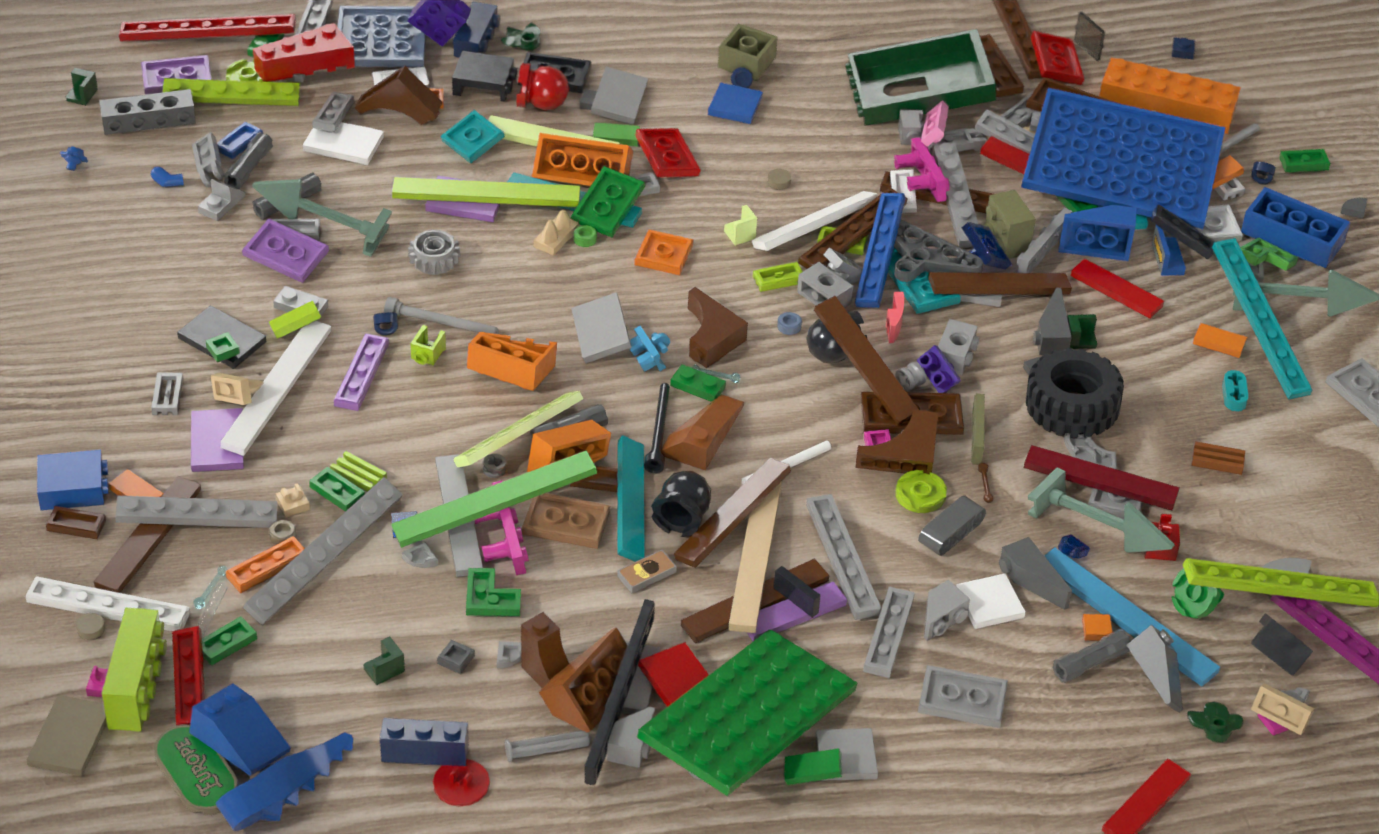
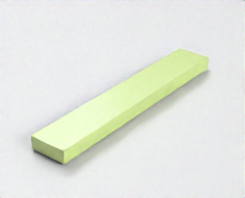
(529, 133)
(517, 429)

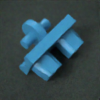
(651, 357)

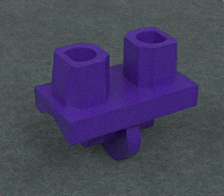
(938, 369)

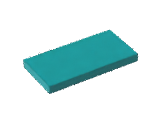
(918, 290)

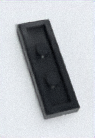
(1182, 231)

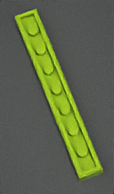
(486, 192)
(1281, 582)

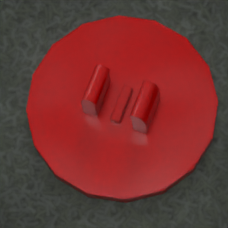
(461, 784)

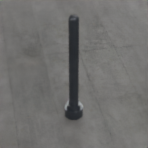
(655, 460)

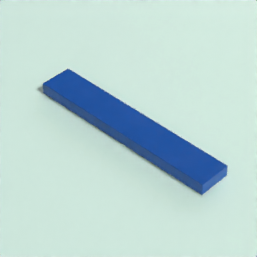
(880, 250)

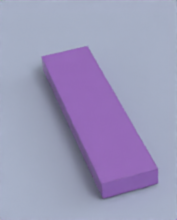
(361, 372)
(787, 614)

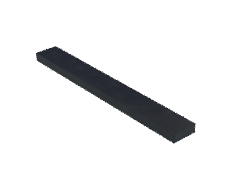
(619, 692)

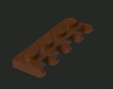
(1003, 74)

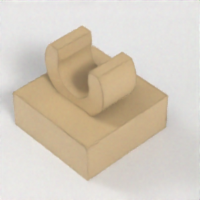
(292, 501)

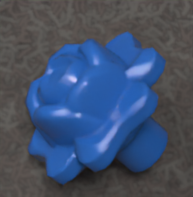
(74, 157)

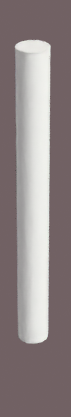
(802, 456)

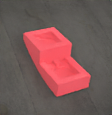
(895, 316)

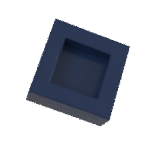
(1183, 48)

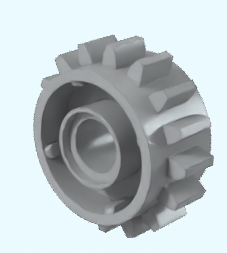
(434, 252)

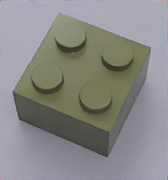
(747, 49)
(1010, 222)

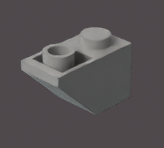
(944, 608)
(623, 742)

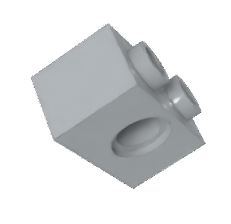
(821, 283)
(958, 343)

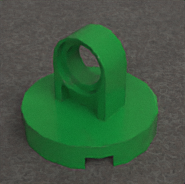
(1194, 600)

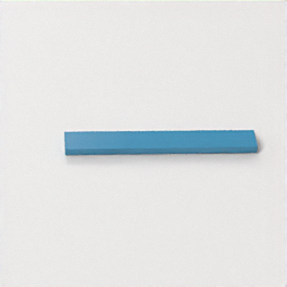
(1128, 615)

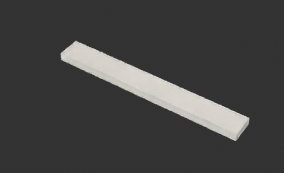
(275, 388)

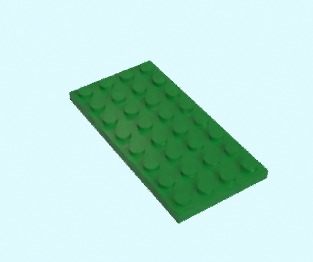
(747, 711)

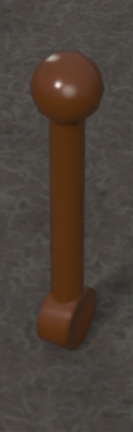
(983, 468)

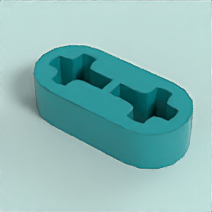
(1239, 390)

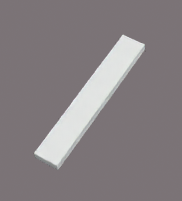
(813, 221)
(102, 602)

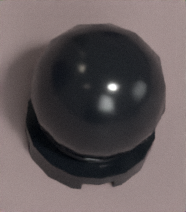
(822, 343)
(682, 503)

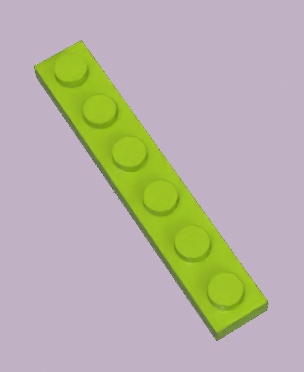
(237, 91)

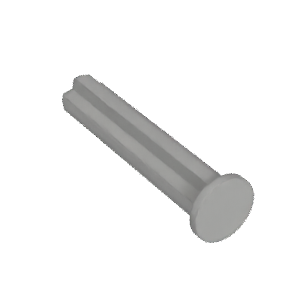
(546, 744)

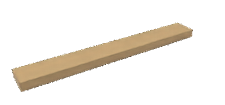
(754, 564)

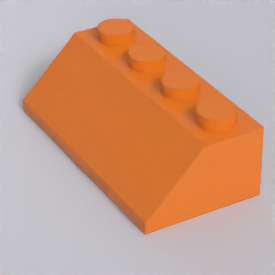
(578, 159)

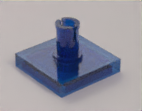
(986, 246)

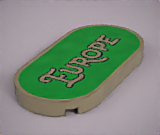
(193, 769)

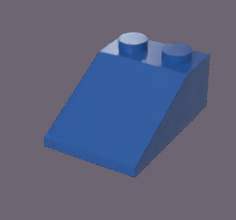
(1099, 232)
(238, 729)

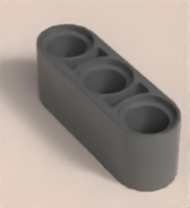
(952, 525)

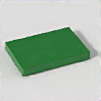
(608, 201)

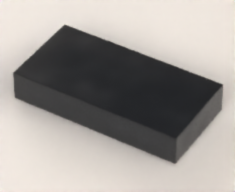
(797, 591)

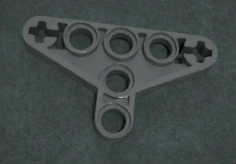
(934, 259)

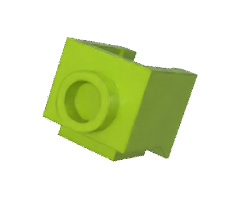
(427, 351)

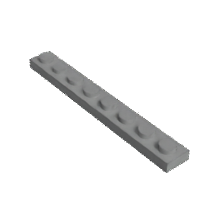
(322, 551)

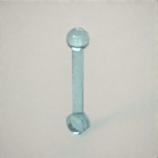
(735, 377)
(199, 602)

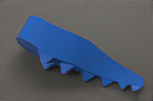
(280, 783)

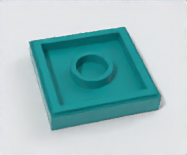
(472, 136)

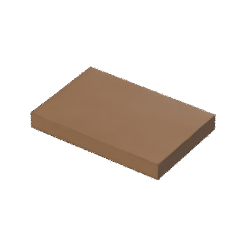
(566, 520)

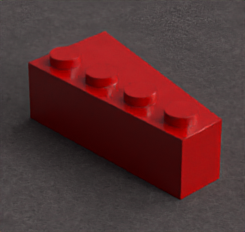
(304, 54)

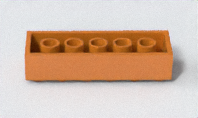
(1170, 92)

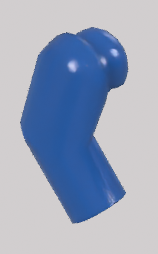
(165, 179)

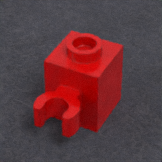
(1170, 531)

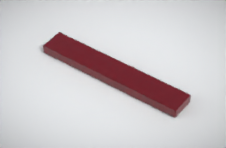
(1103, 477)

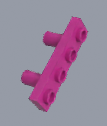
(931, 174)
(510, 546)

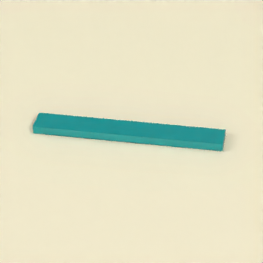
(1262, 319)

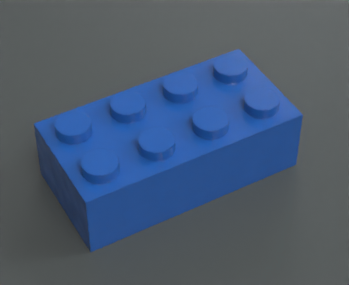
(1295, 227)

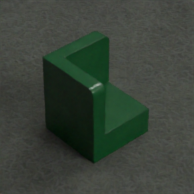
(83, 87)
(1082, 331)
(386, 665)

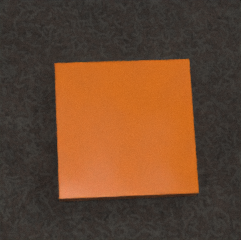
(664, 252)

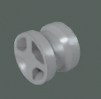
(911, 376)

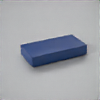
(237, 140)

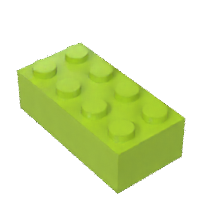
(134, 669)

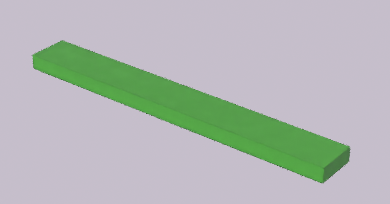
(493, 498)

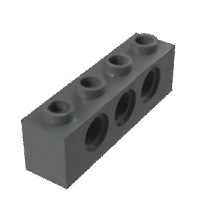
(147, 112)

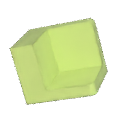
(744, 229)

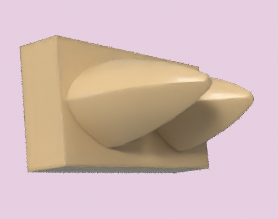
(556, 233)
(234, 388)
(1282, 709)

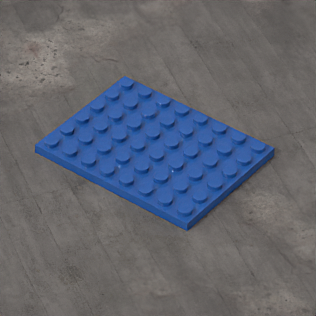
(1123, 156)

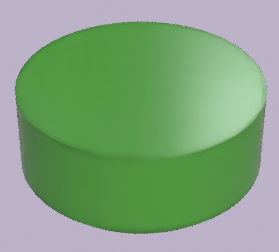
(585, 236)

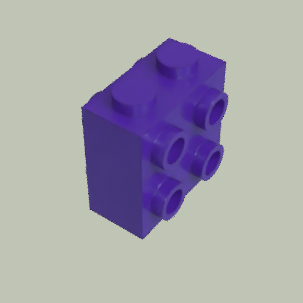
(439, 18)

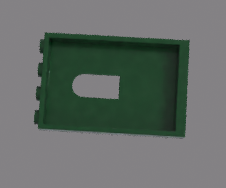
(950, 63)

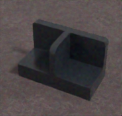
(1281, 645)

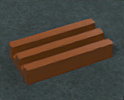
(1218, 458)

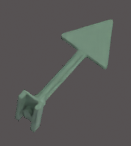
(287, 199)
(1341, 293)
(1138, 530)

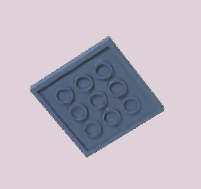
(382, 36)

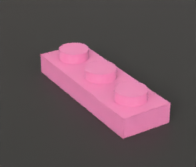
(935, 124)

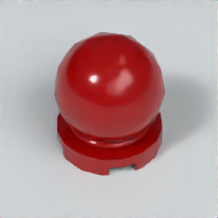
(543, 87)

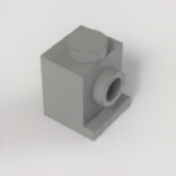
(910, 125)

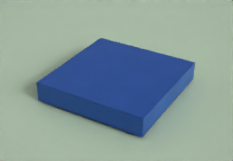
(735, 103)

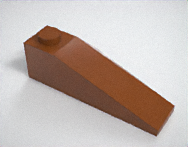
(702, 435)
(585, 684)

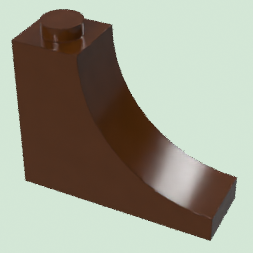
(404, 94)
(719, 330)
(906, 452)
(542, 649)

